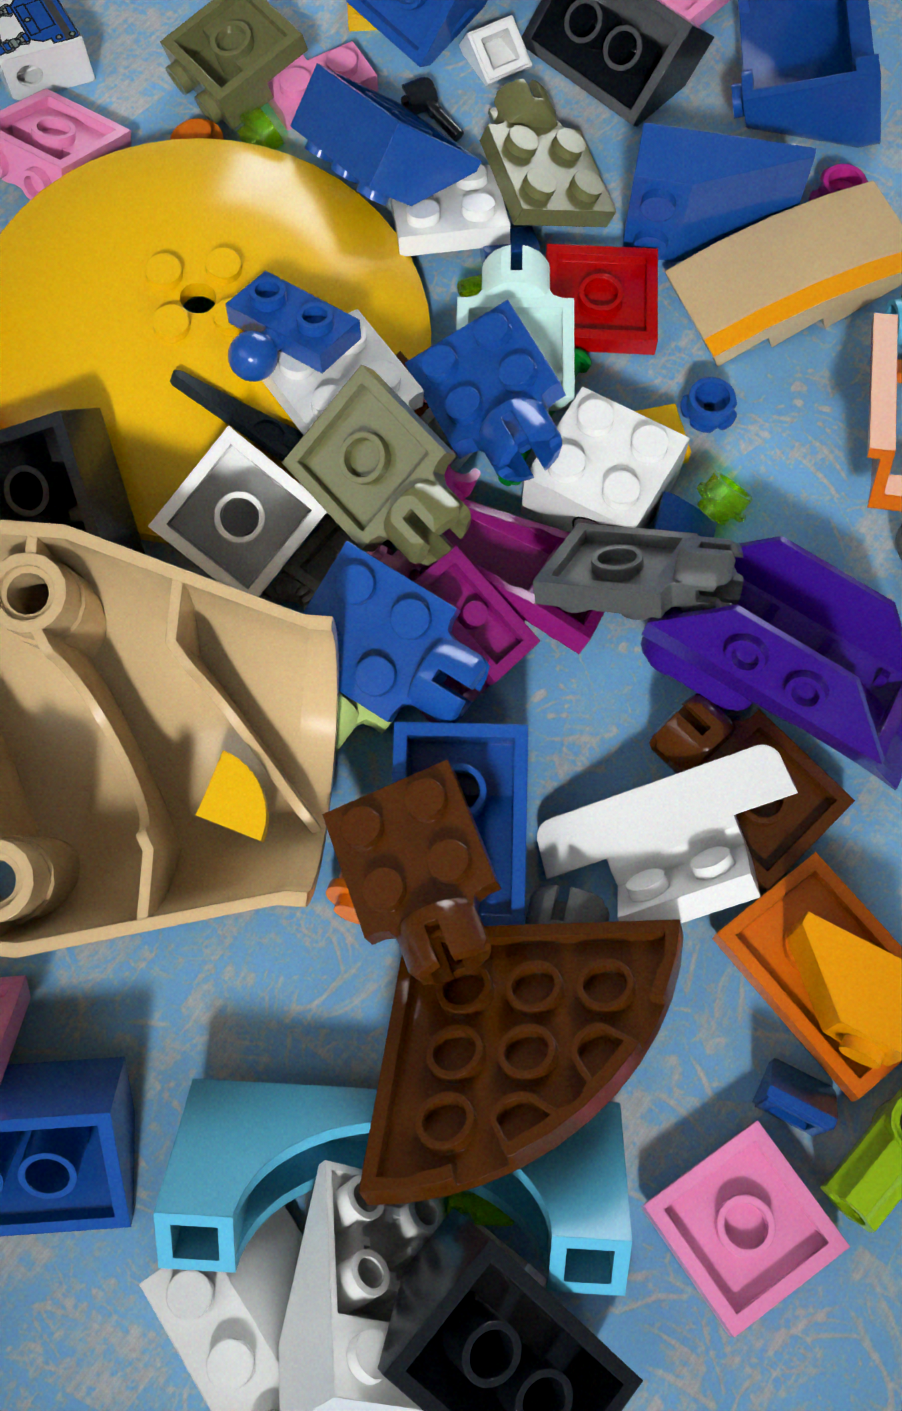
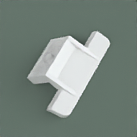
(673, 839)

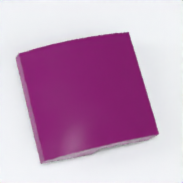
(485, 619)

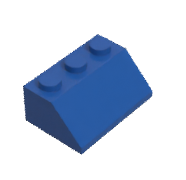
(377, 141)
(66, 1147)

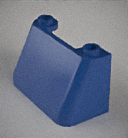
(809, 70)

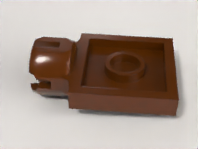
(774, 831)
(417, 871)

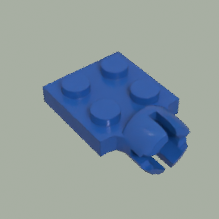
(493, 392)
(395, 640)

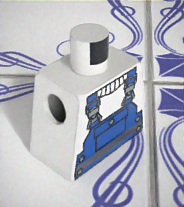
(40, 48)

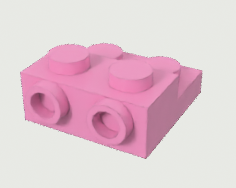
(51, 137)

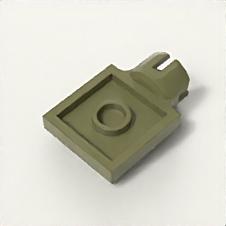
(541, 164)
(380, 471)

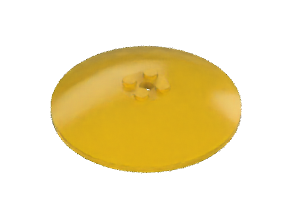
(122, 244)

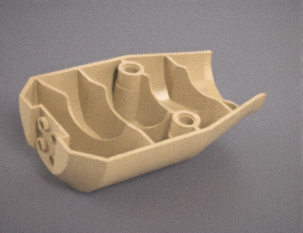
(110, 728)

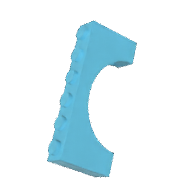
(260, 1146)

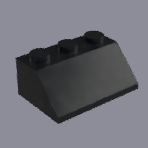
(619, 50)
(66, 474)
(490, 1338)

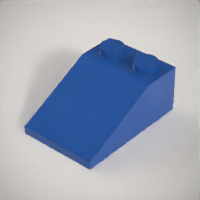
(708, 186)
(493, 777)

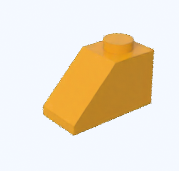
(851, 989)

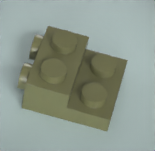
(230, 56)

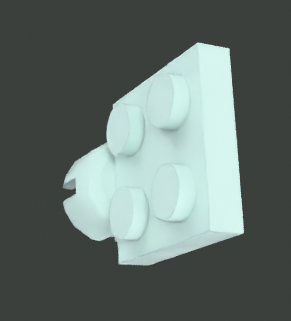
(542, 313)

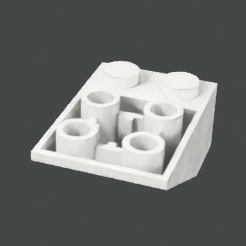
(346, 1295)

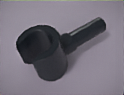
(422, 97)

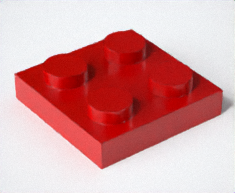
(611, 294)

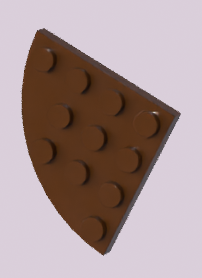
(513, 1052)

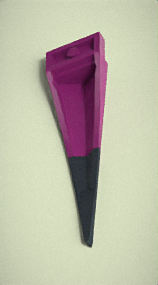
(499, 544)

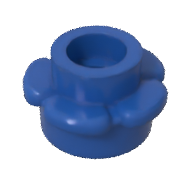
(710, 393)

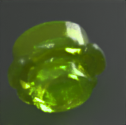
(259, 130)
(723, 499)

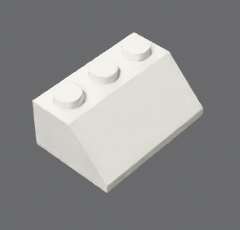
(232, 1322)

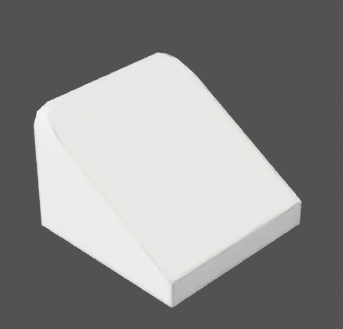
(496, 51)

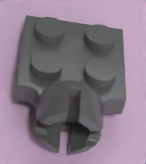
(639, 572)

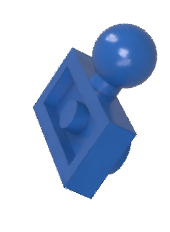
(288, 321)

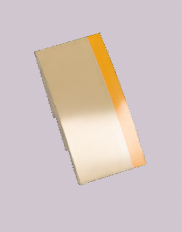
(792, 271)

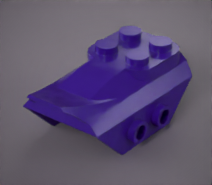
(799, 647)

